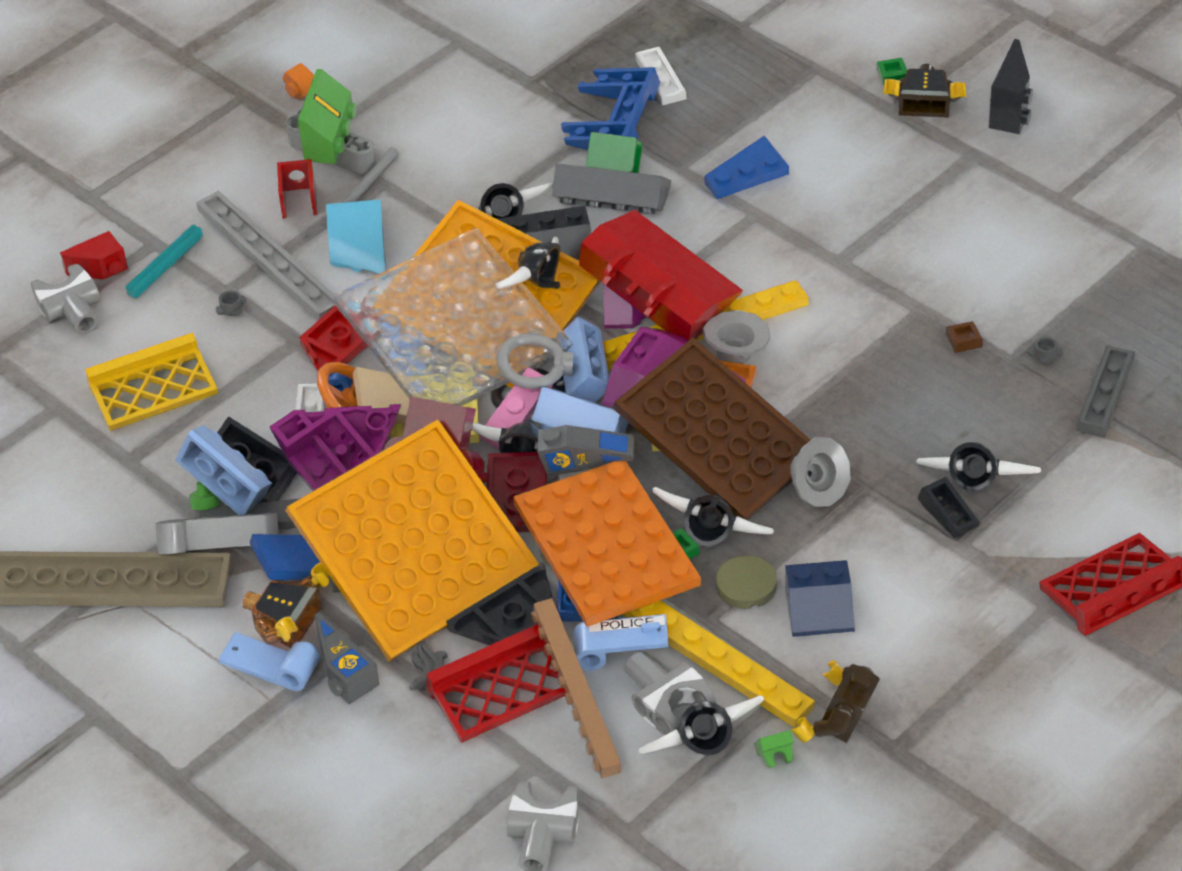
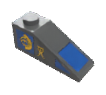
(580, 448)
(347, 666)

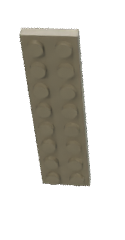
(114, 578)

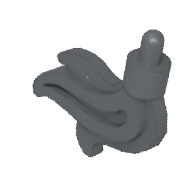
(426, 662)

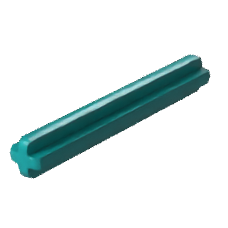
(163, 261)

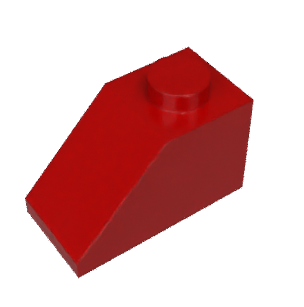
(98, 256)

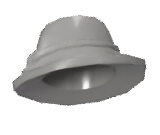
(736, 335)
(827, 472)

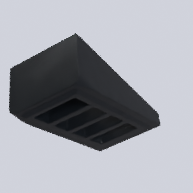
(943, 488)

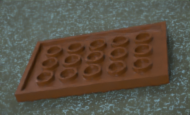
(714, 428)

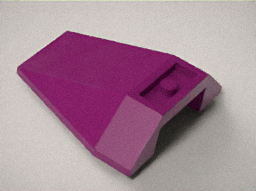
(639, 358)

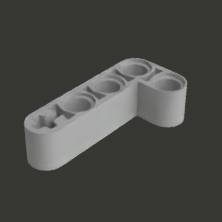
(357, 153)
(212, 532)

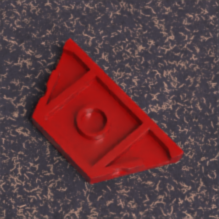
(331, 340)

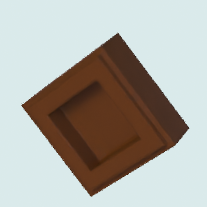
(964, 337)

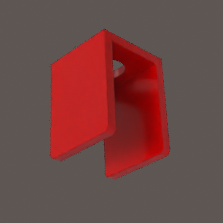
(285, 183)

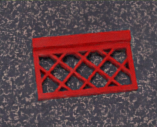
(1124, 595)
(483, 665)

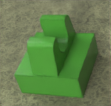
(773, 744)

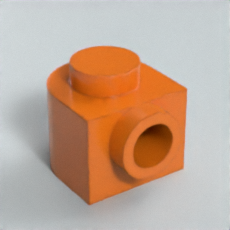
(298, 81)

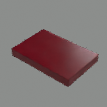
(513, 475)

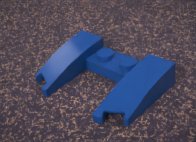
(631, 89)

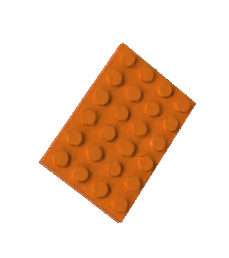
(606, 542)

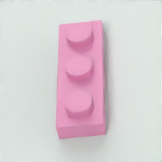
(516, 407)

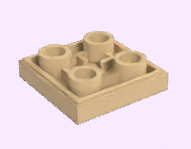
(379, 390)

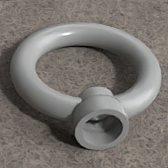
(562, 361)

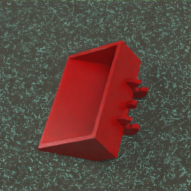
(656, 274)

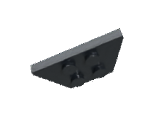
(505, 610)

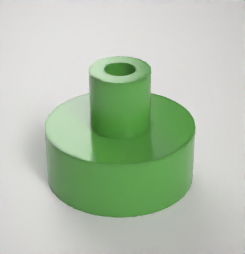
(203, 498)

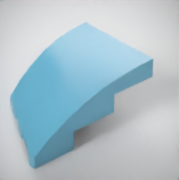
(356, 235)

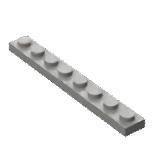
(267, 254)

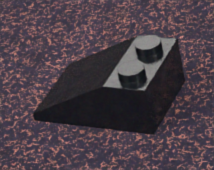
(1011, 93)
(261, 456)

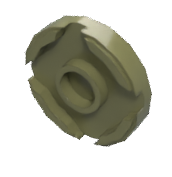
(746, 581)

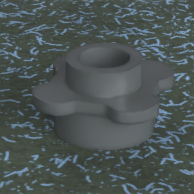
(230, 303)
(1045, 350)

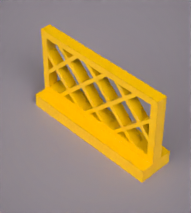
(144, 365)

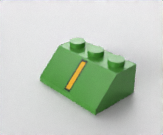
(325, 119)

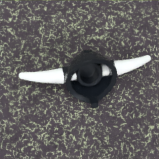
(506, 201)
(536, 264)
(515, 439)
(975, 466)
(709, 518)
(704, 727)

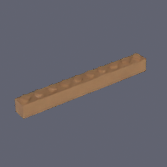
(577, 689)

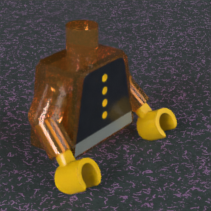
(287, 608)

